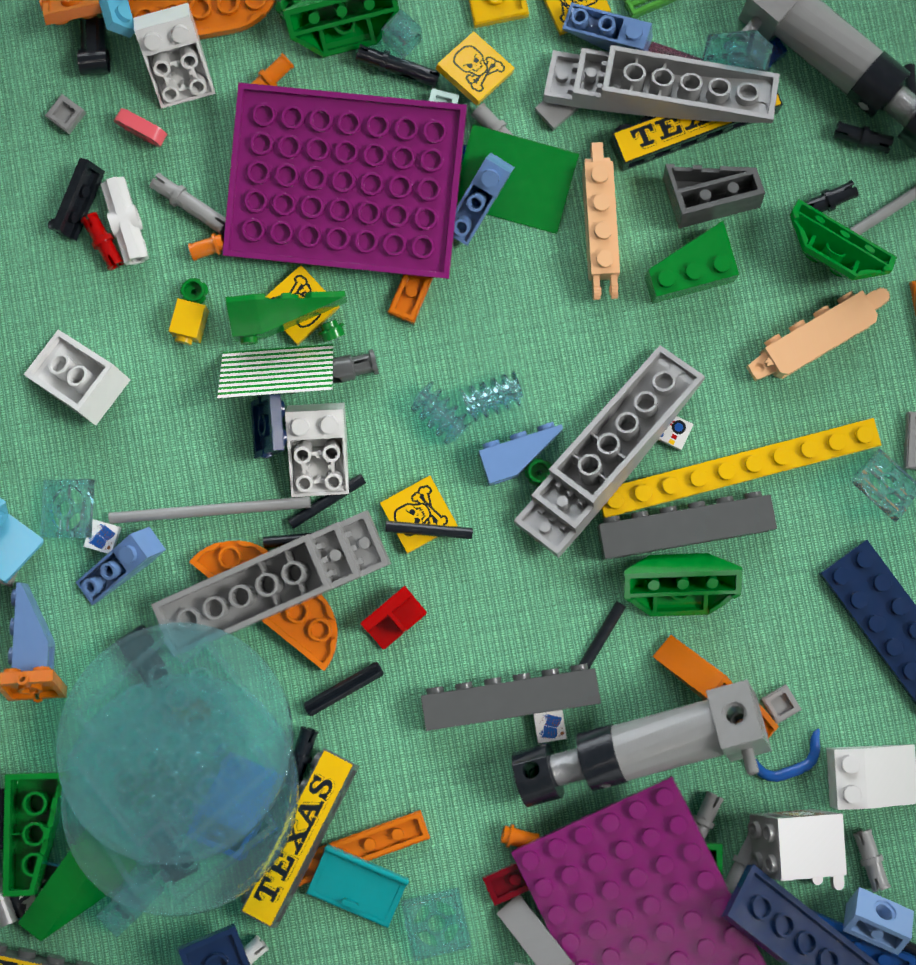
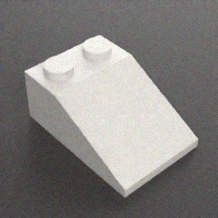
(77, 377)
(871, 776)

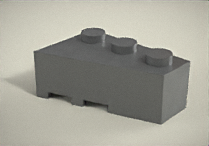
(711, 193)

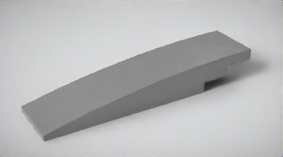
(660, 86)
(608, 451)
(280, 577)

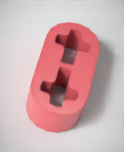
(140, 127)

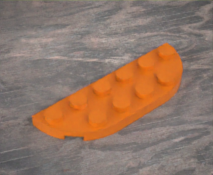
(212, 16)
(307, 627)

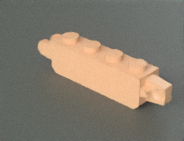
(600, 221)
(819, 335)

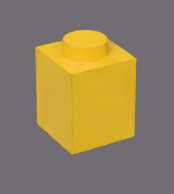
(188, 322)

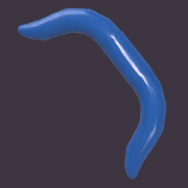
(795, 769)

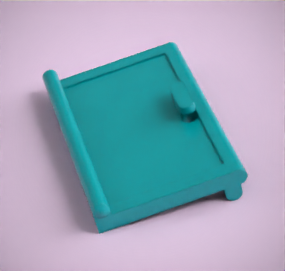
(360, 882)

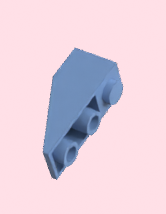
(607, 28)
(480, 196)
(510, 458)
(120, 564)
(31, 636)

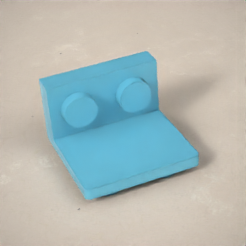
(16, 544)

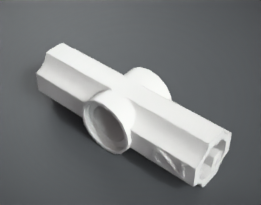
(124, 220)

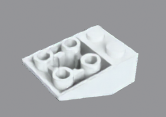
(173, 55)
(317, 449)

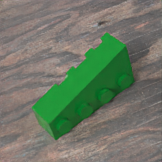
(30, 827)

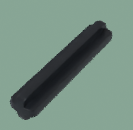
(343, 689)

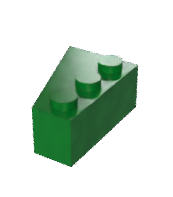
(694, 267)

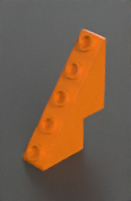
(698, 673)

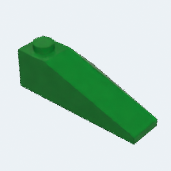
(260, 317)
(60, 900)

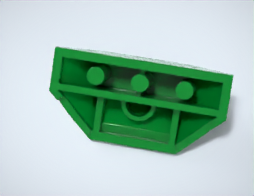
(338, 25)
(838, 246)
(682, 584)

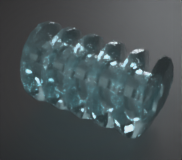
(492, 397)
(439, 414)

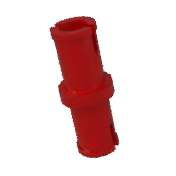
(102, 241)

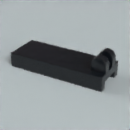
(77, 199)

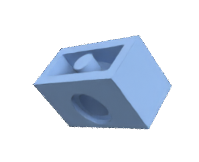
(878, 921)

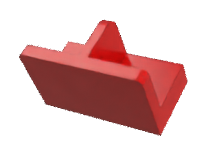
(394, 618)

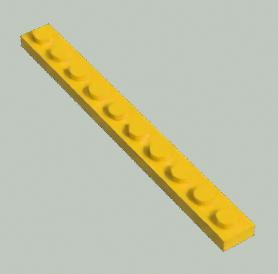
(743, 467)

